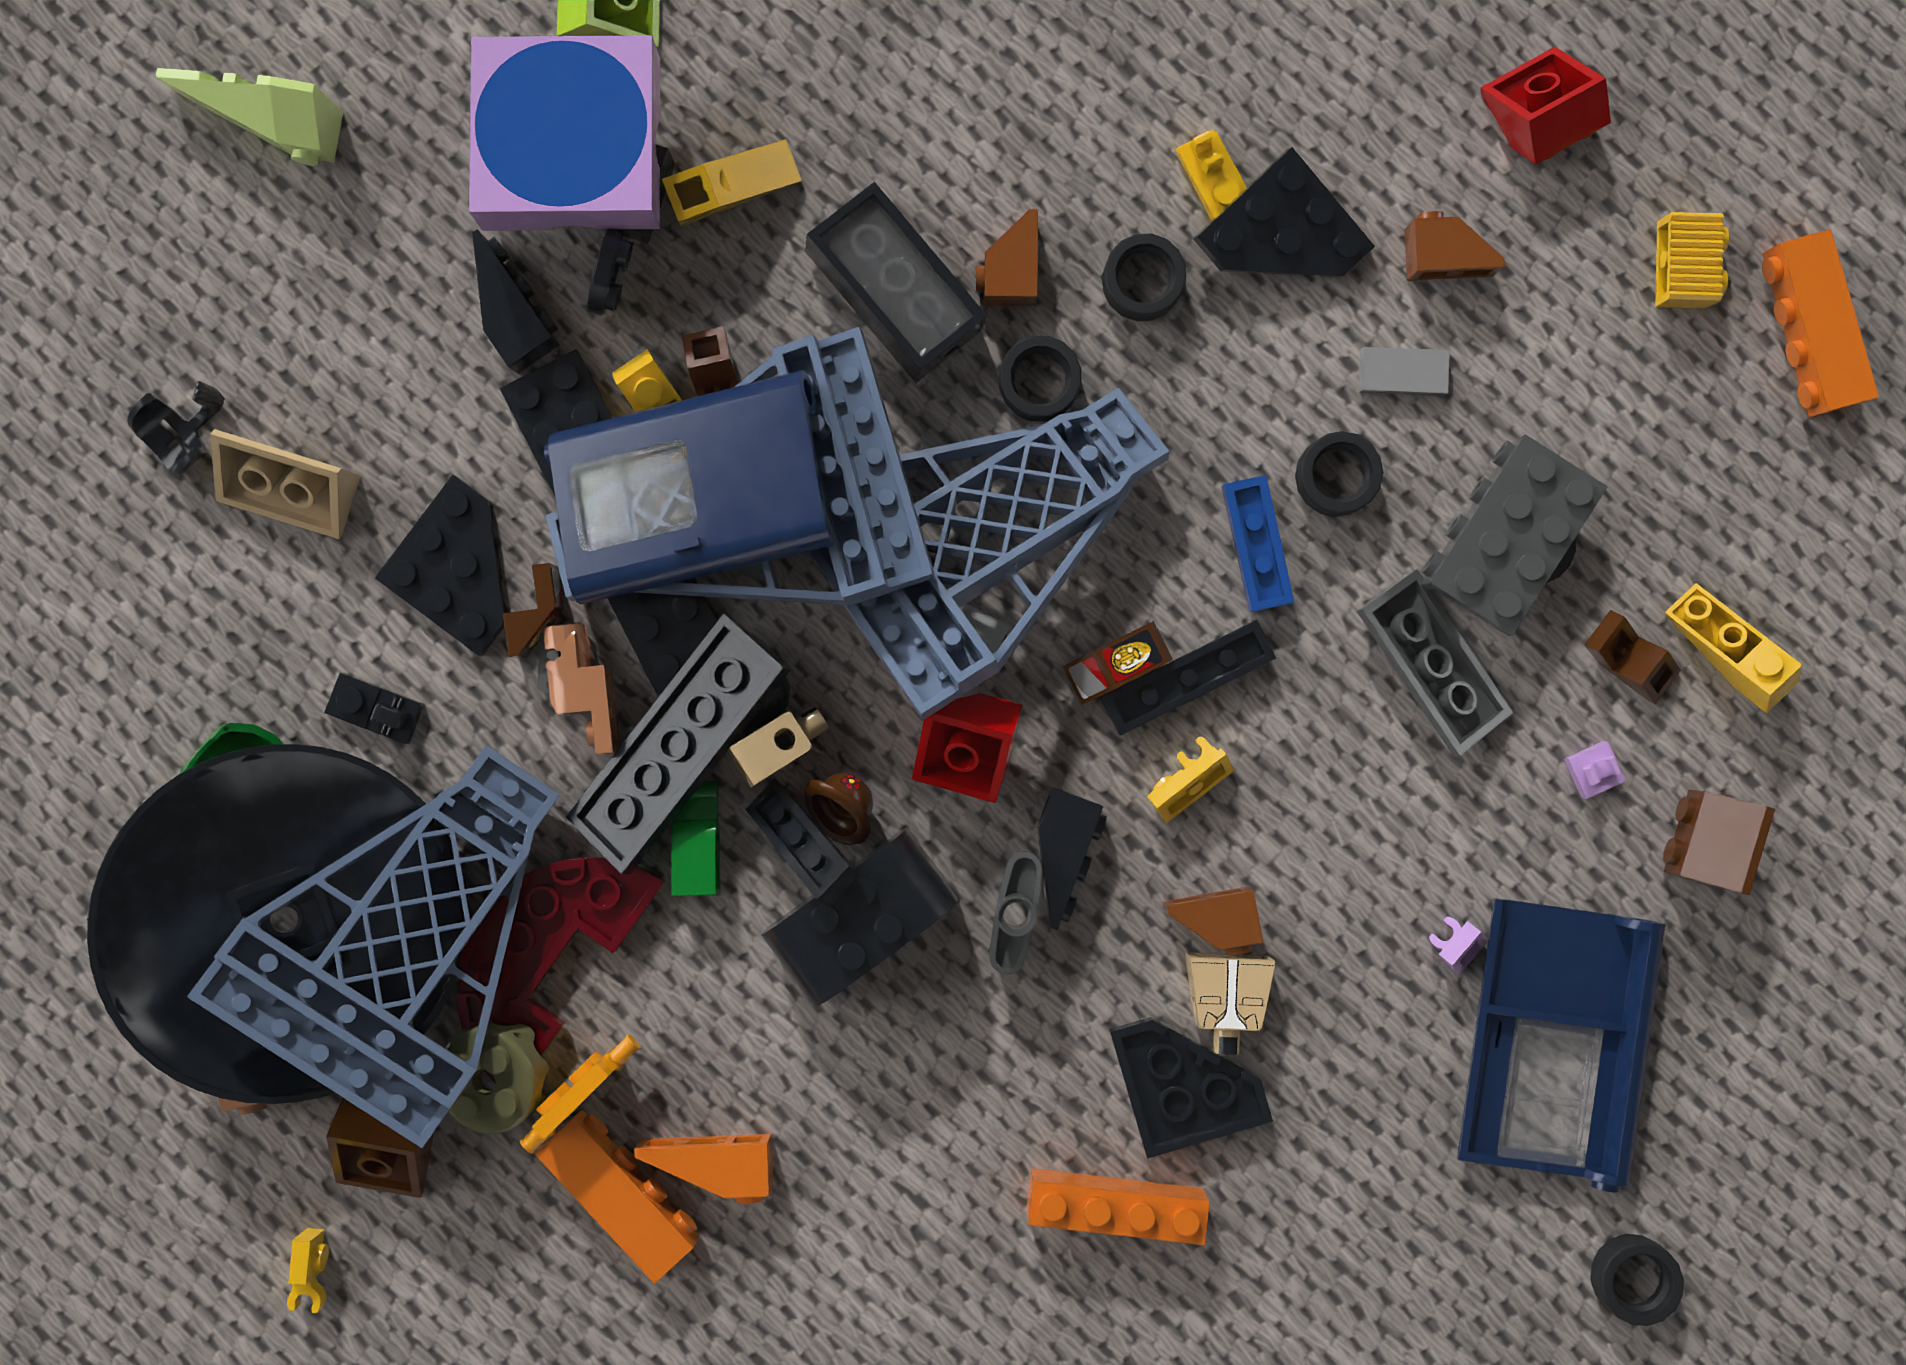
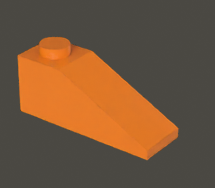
(720, 1164)

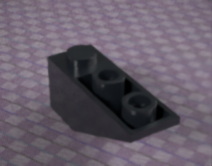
(507, 314)
(1063, 838)

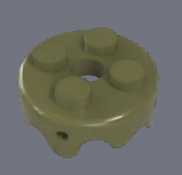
(518, 1075)

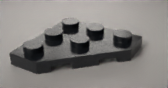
(1285, 226)
(452, 567)
(1184, 1089)

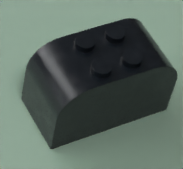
(877, 915)

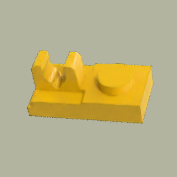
(1211, 171)
(1200, 775)

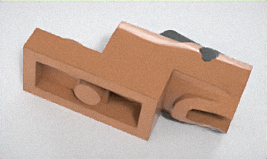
(576, 685)

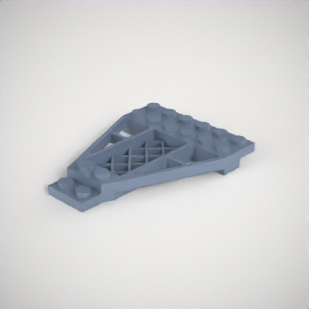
(860, 478)
(921, 627)
(339, 1032)

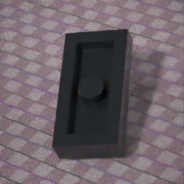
(374, 708)

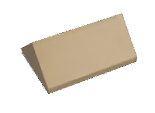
(281, 484)

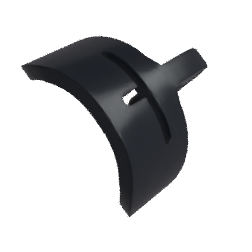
(146, 422)

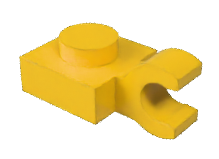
(307, 1260)

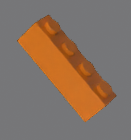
(1819, 323)
(619, 1195)
(1117, 1206)

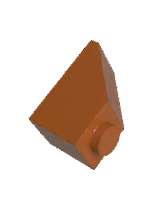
(1447, 249)
(1012, 265)
(1222, 918)

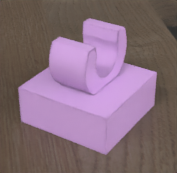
(1595, 769)
(1462, 947)

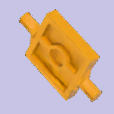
(567, 1099)

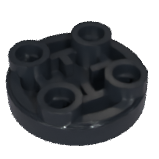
(614, 253)

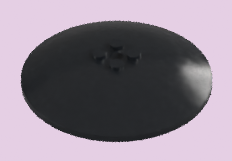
(225, 847)

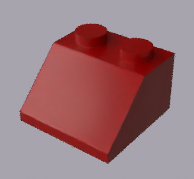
(1548, 104)
(968, 746)

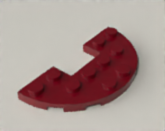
(550, 910)

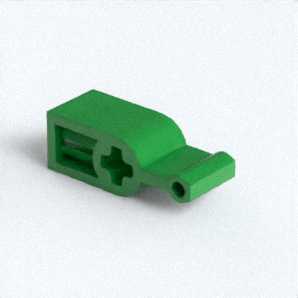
(697, 845)

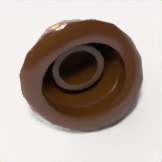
(841, 807)

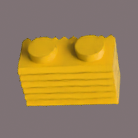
(1690, 260)

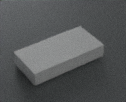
(1404, 371)

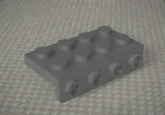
(1513, 533)

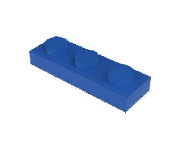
(1257, 543)

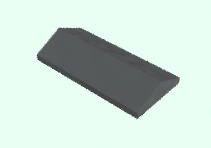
(1435, 662)

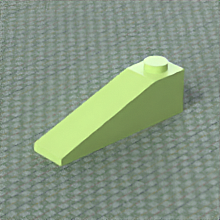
(276, 109)

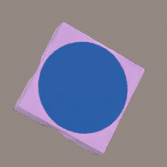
(564, 132)

